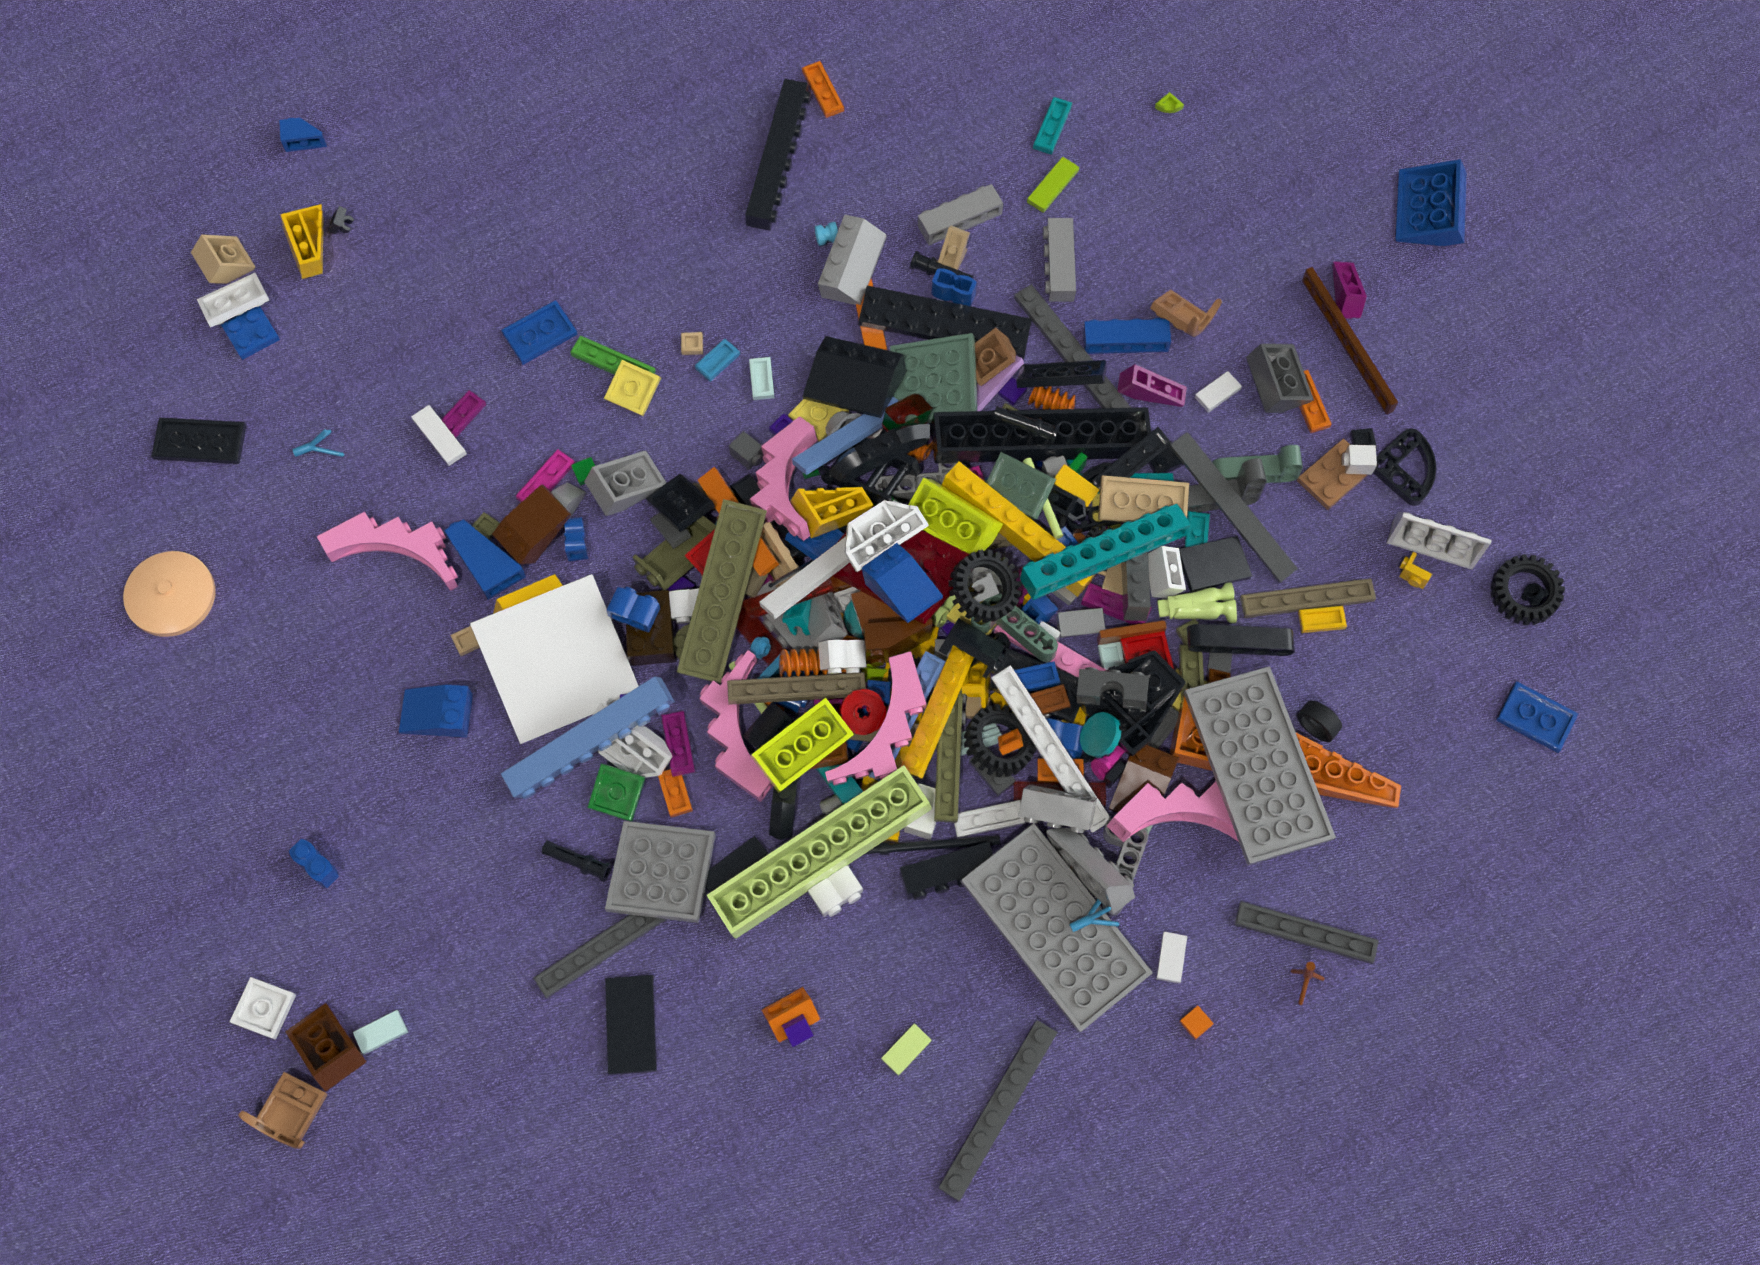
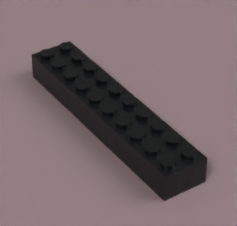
(1094, 432)

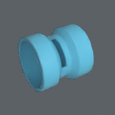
(828, 233)

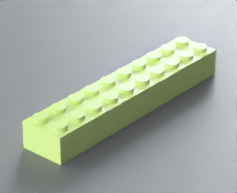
(819, 852)

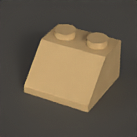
(221, 258)

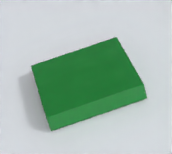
(616, 792)

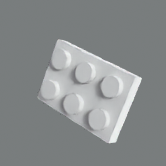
(233, 300)

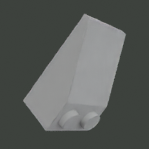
(624, 482)

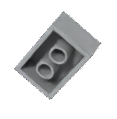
(1057, 808)

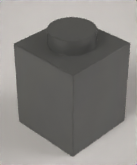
(746, 450)

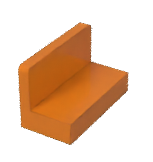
(788, 1009)

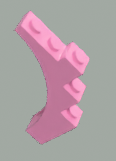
(777, 472)
(364, 535)
(725, 730)
(878, 756)
(1181, 805)

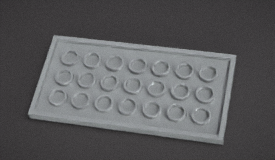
(1259, 765)
(1032, 902)

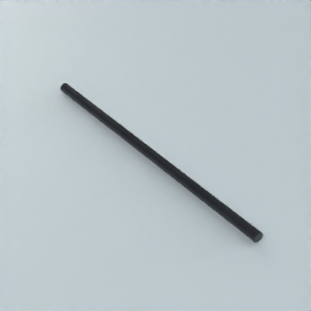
(791, 573)

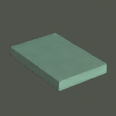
(1021, 484)

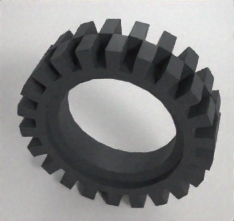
(965, 599)
(1514, 609)
(977, 748)

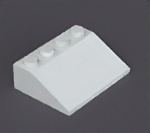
(1437, 540)

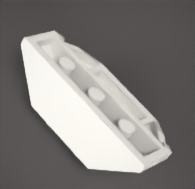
(881, 529)
(638, 752)

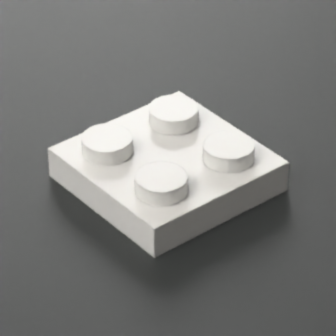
(262, 1008)

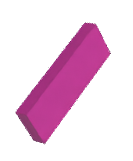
(548, 475)

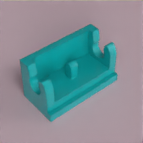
(798, 616)

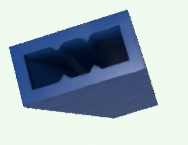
(485, 561)

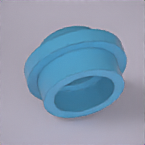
(760, 647)

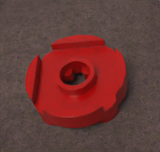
(874, 706)

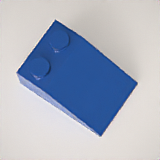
(901, 583)
(436, 711)

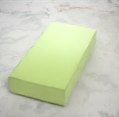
(906, 1049)

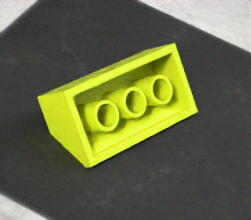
(954, 518)

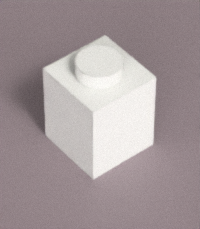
(1359, 459)

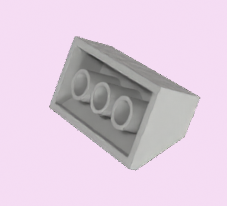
(851, 261)
(1092, 869)

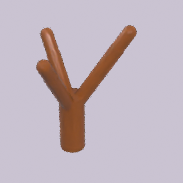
(1307, 973)

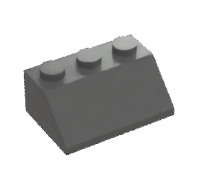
(1279, 377)

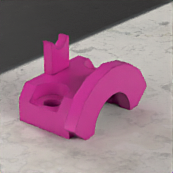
(1103, 765)

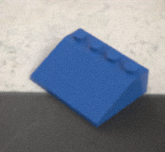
(1432, 204)

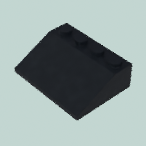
(854, 376)

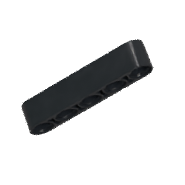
(747, 488)
(1240, 640)

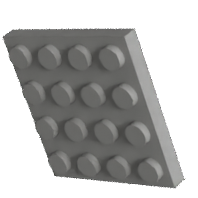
(660, 871)

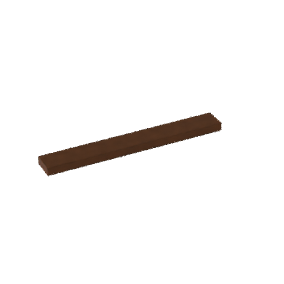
(1349, 341)

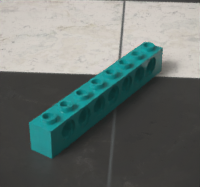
(1038, 584)

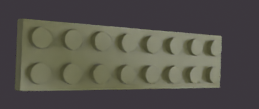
(722, 591)

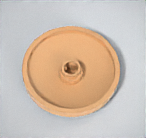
(169, 593)

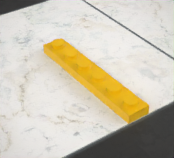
(937, 712)

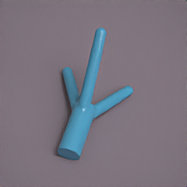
(311, 446)
(1091, 917)

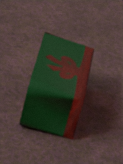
(911, 405)

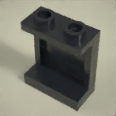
(975, 644)

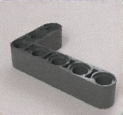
(1248, 486)

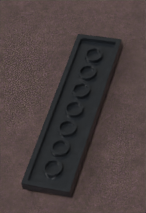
(937, 318)

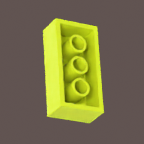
(802, 745)

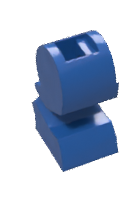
(574, 539)

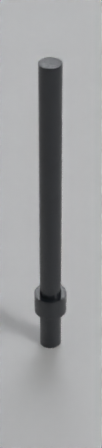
(885, 847)

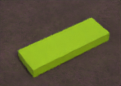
(1053, 184)

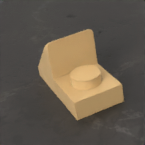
(954, 247)

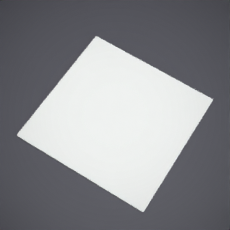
(554, 658)

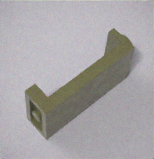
(667, 565)

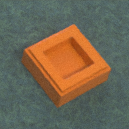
(1010, 741)
(1196, 1022)

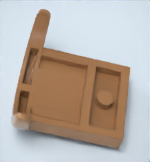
(1183, 313)
(287, 1111)

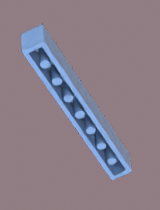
(588, 737)

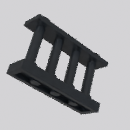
(905, 465)

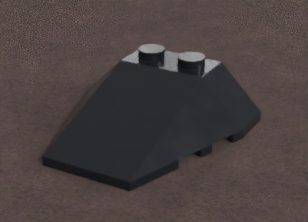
(1140, 725)

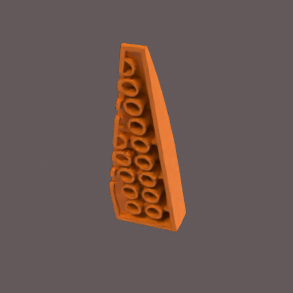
(1330, 771)

